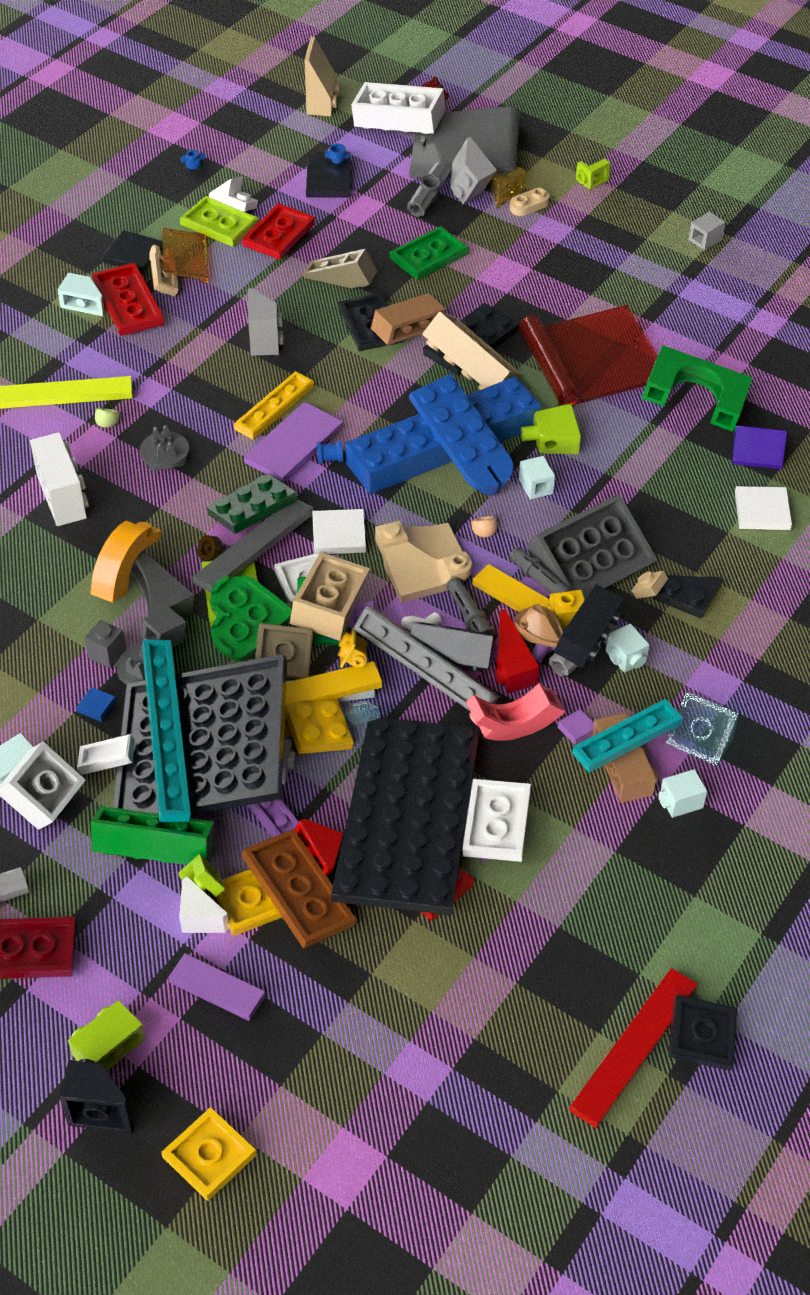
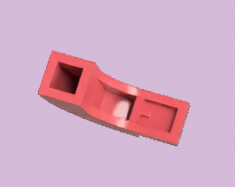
(518, 718)

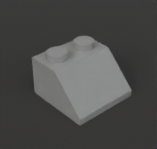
(470, 172)
(263, 324)

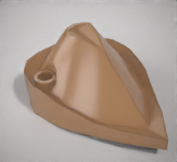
(538, 625)

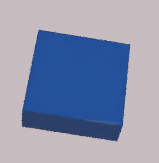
(96, 704)

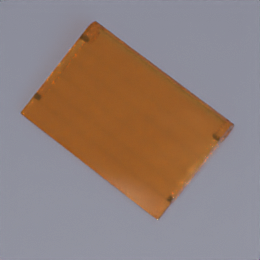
(185, 254)

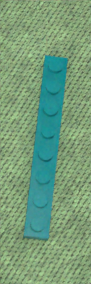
(166, 732)

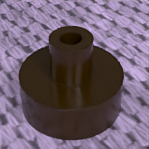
(210, 548)

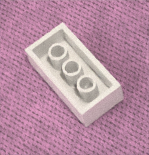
(398, 107)

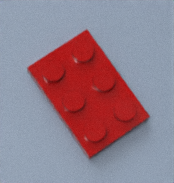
(278, 231)

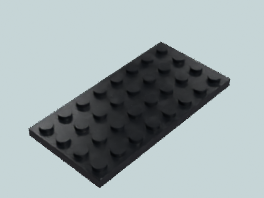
(407, 816)

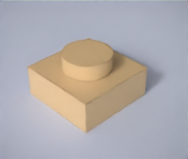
(649, 584)

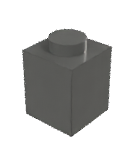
(105, 643)

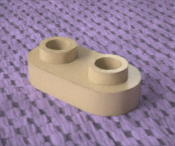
(529, 202)

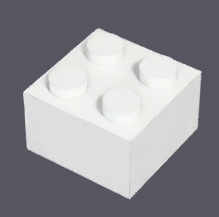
(40, 785)

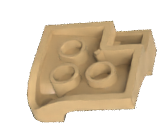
(421, 558)

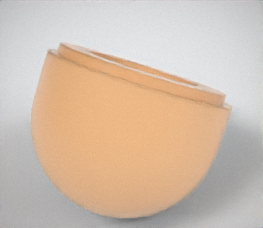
(484, 526)

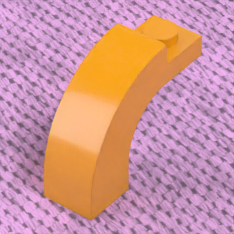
(117, 557)

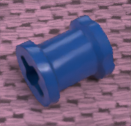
(330, 452)

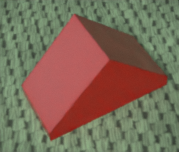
(321, 842)

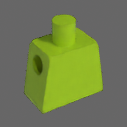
(554, 431)

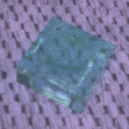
(362, 712)

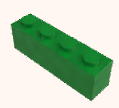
(144, 837)

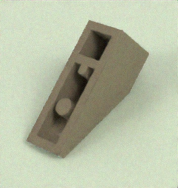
(344, 270)

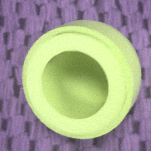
(106, 417)

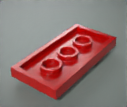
(128, 299)

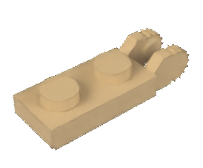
(163, 281)

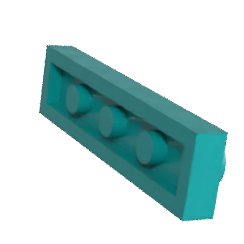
(627, 735)

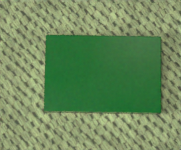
(429, 253)

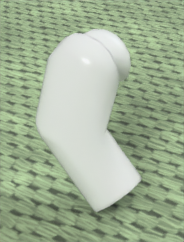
(406, 622)

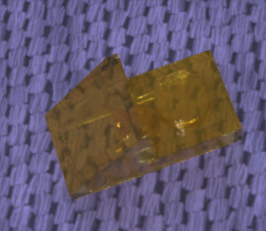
(507, 187)

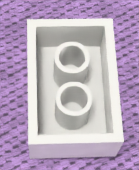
(59, 478)

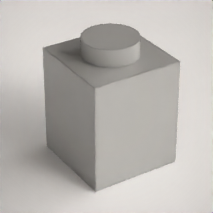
(707, 231)

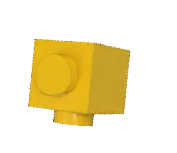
(565, 605)

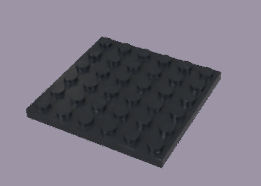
(229, 737)

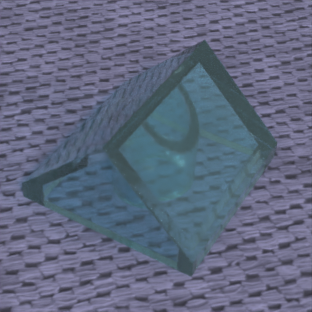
(704, 728)

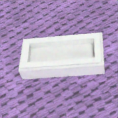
(106, 754)

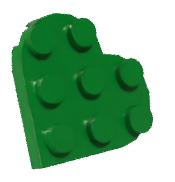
(239, 609)

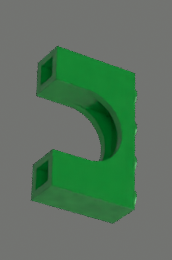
(678, 367)

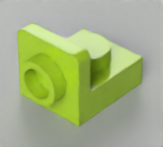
(593, 175)
(203, 875)

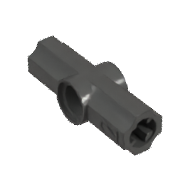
(429, 188)

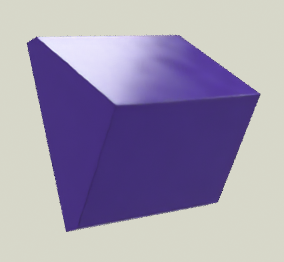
(758, 447)

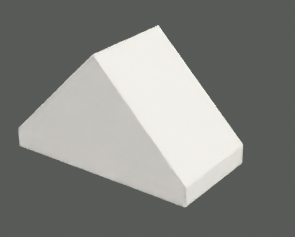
(200, 912)

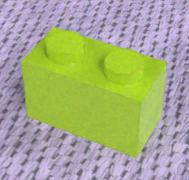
(108, 1036)

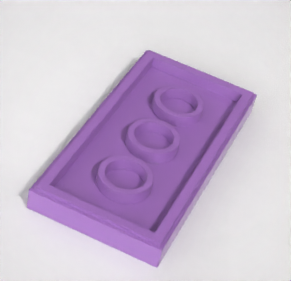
(293, 442)

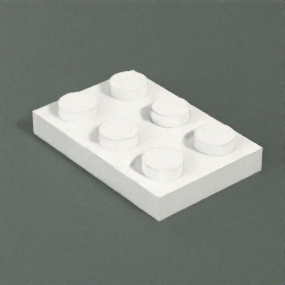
(497, 820)

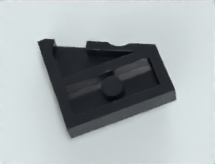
(689, 593)

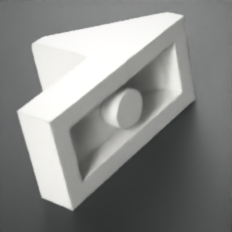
(231, 194)

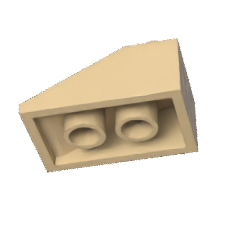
(320, 82)
(329, 596)

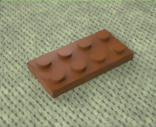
(298, 888)

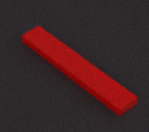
(631, 1050)

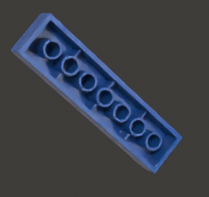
(412, 449)

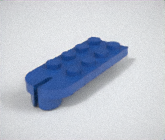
(463, 434)

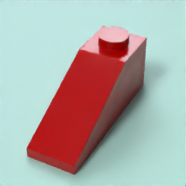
(515, 662)

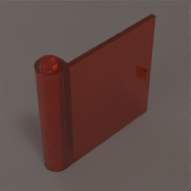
(590, 354)

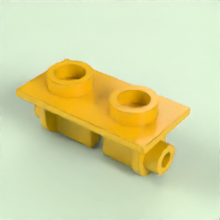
(352, 650)

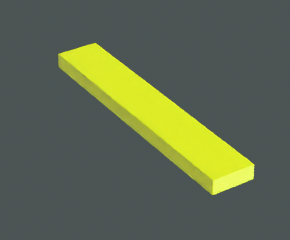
(65, 392)

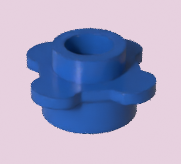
(337, 153)
(193, 159)

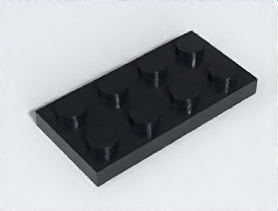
(487, 324)

